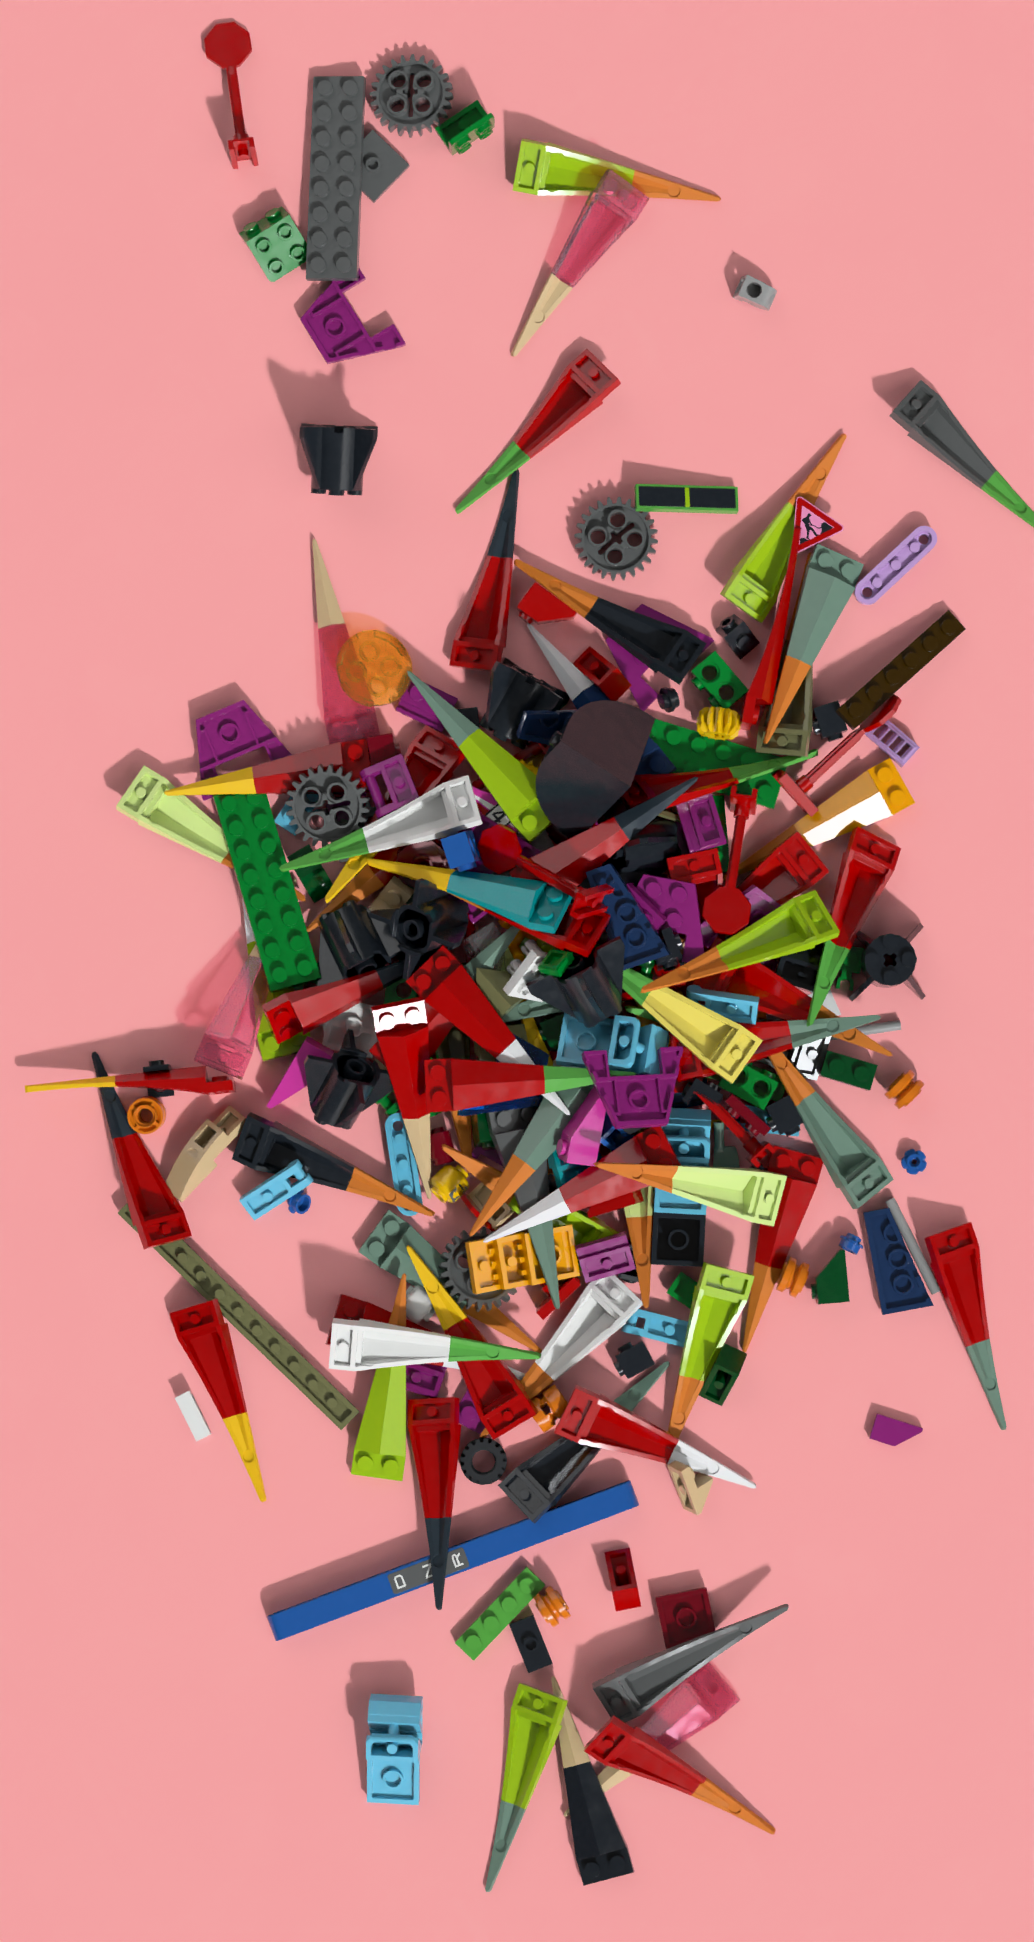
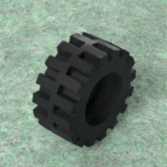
(476, 1476)

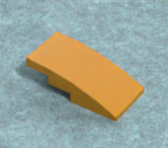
(514, 1263)

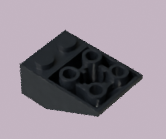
(801, 968)

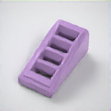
(913, 747)

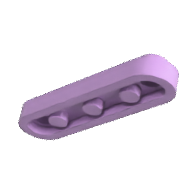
(895, 565)

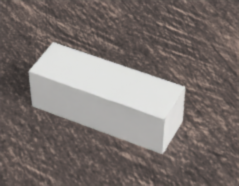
(193, 1415)

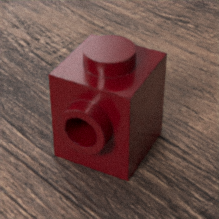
(382, 748)

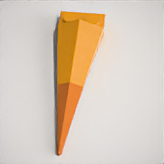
(863, 801)

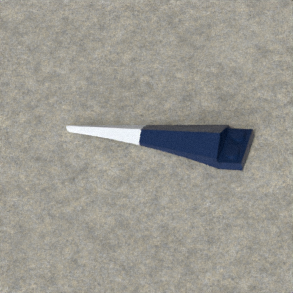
(583, 691)

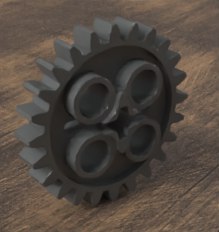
(434, 95)
(631, 556)
(322, 783)
(459, 1278)

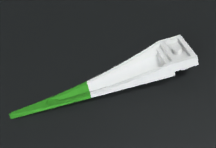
(429, 817)
(380, 1345)

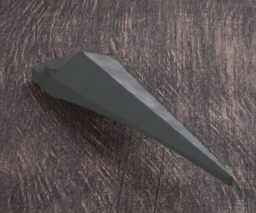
(644, 1682)

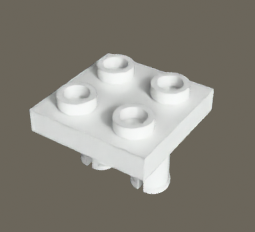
(525, 971)

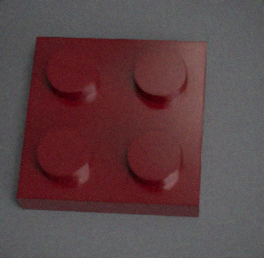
(754, 1123)
(684, 1616)

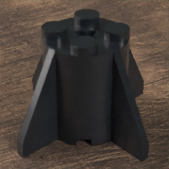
(337, 456)
(512, 693)
(646, 850)
(425, 924)
(353, 943)
(903, 962)
(589, 986)
(344, 1084)

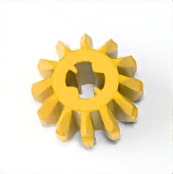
(718, 723)

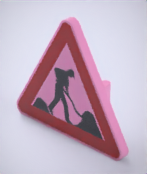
(814, 524)

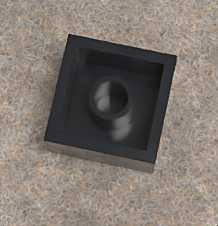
(678, 1239)

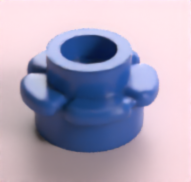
(920, 1165)
(299, 1203)
(850, 1243)

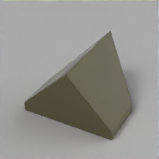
(492, 984)

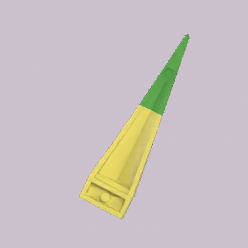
(708, 1035)

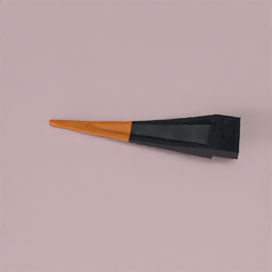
(649, 640)
(272, 1147)

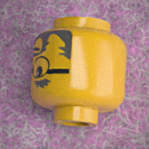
(449, 1183)

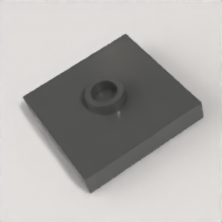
(380, 166)

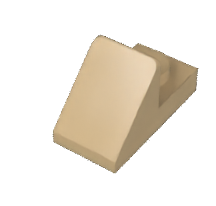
(392, 896)
(480, 1196)
(690, 1487)

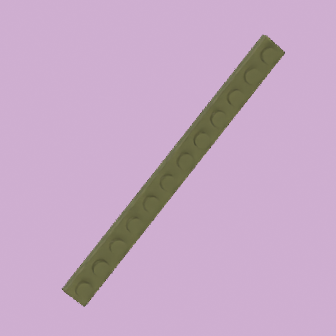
(256, 1329)

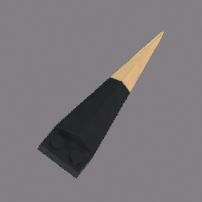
(596, 1834)

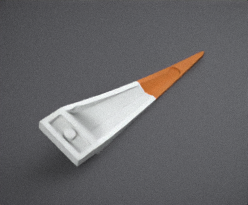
(592, 1320)

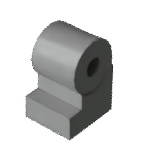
(755, 292)

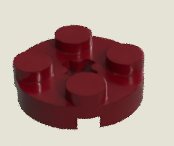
(426, 850)

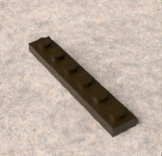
(900, 670)

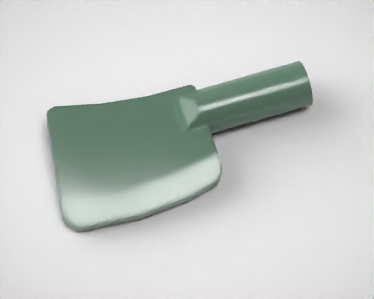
(723, 1155)

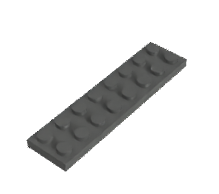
(335, 178)

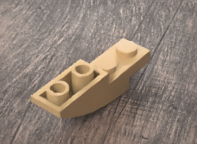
(198, 1155)

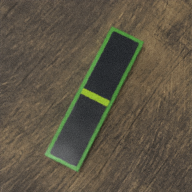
(686, 498)

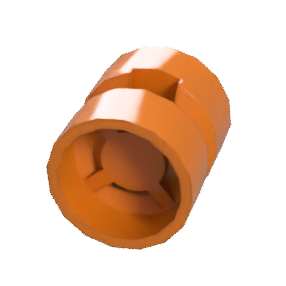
(557, 1403)

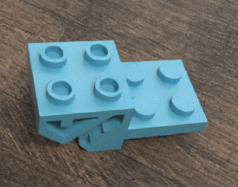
(627, 1044)
(690, 1139)
(394, 1748)

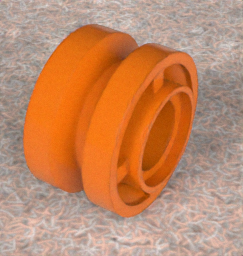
(904, 1089)
(135, 1119)
(792, 1277)
(552, 1606)

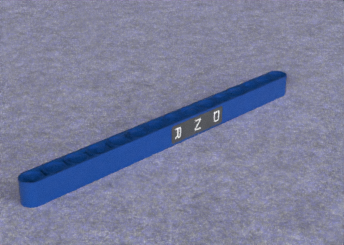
(459, 1559)

